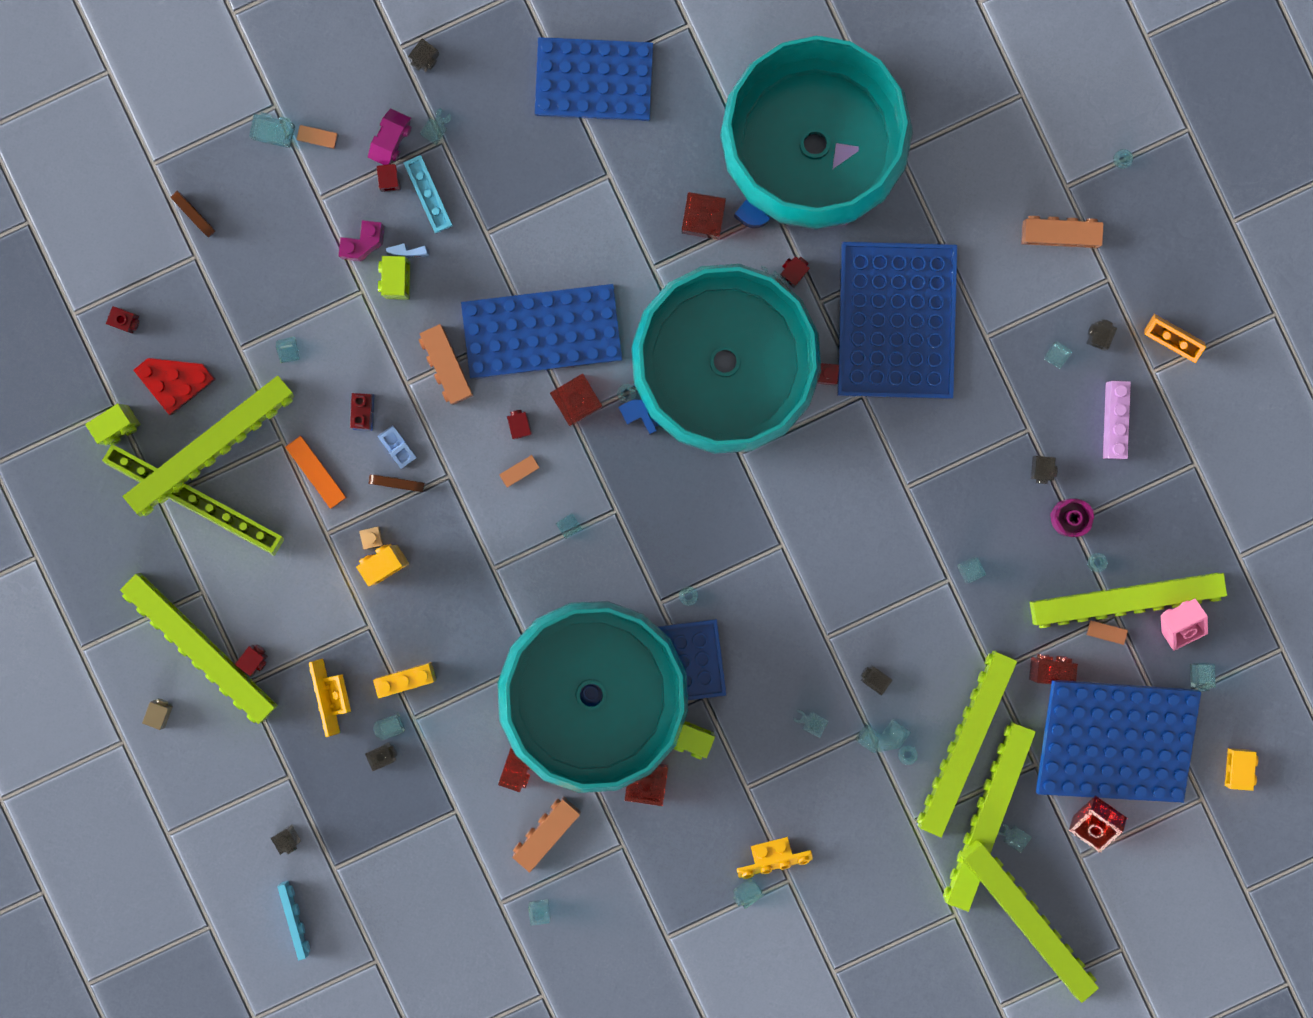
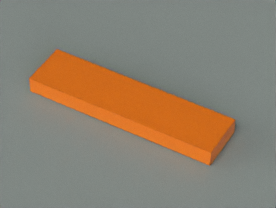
(315, 472)

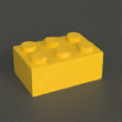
(382, 565)

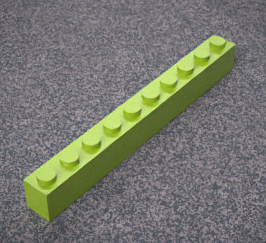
(208, 447)
(199, 503)
(1126, 599)
(198, 648)
(966, 743)
(990, 810)
(1029, 921)

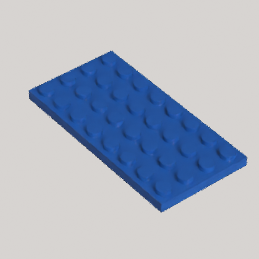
(541, 331)
(700, 654)

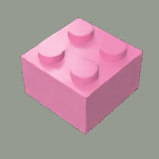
(1184, 624)

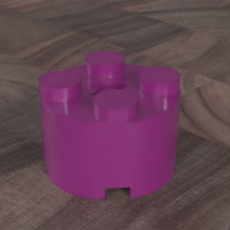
(1082, 521)

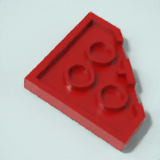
(173, 381)

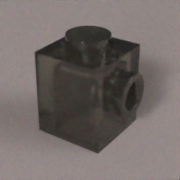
(423, 56)
(1101, 334)
(1043, 469)
(381, 756)
(286, 840)

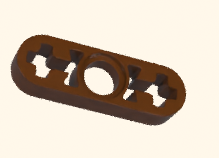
(192, 213)
(396, 483)

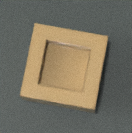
(371, 537)

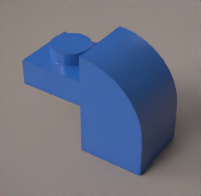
(751, 216)
(635, 410)

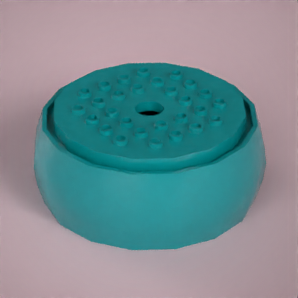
(826, 91)
(737, 313)
(639, 707)

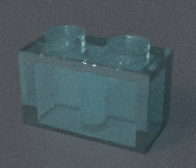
(272, 130)

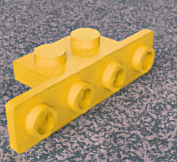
(330, 695)
(773, 856)

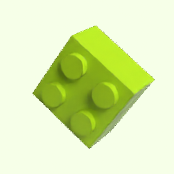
(394, 277)
(113, 424)
(695, 740)

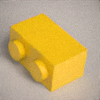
(1241, 769)

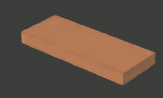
(317, 136)
(519, 471)
(1107, 632)

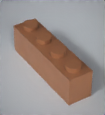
(1062, 233)
(446, 364)
(547, 833)

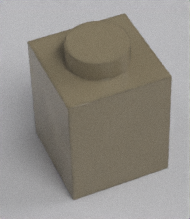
(157, 714)

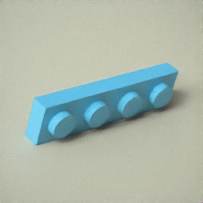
(428, 194)
(295, 926)

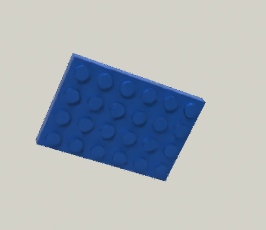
(593, 79)

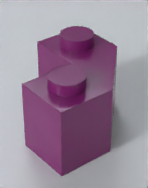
(386, 143)
(358, 249)

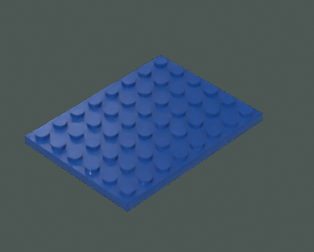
(897, 320)
(1118, 741)

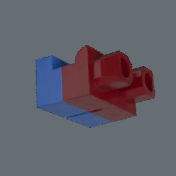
(361, 410)

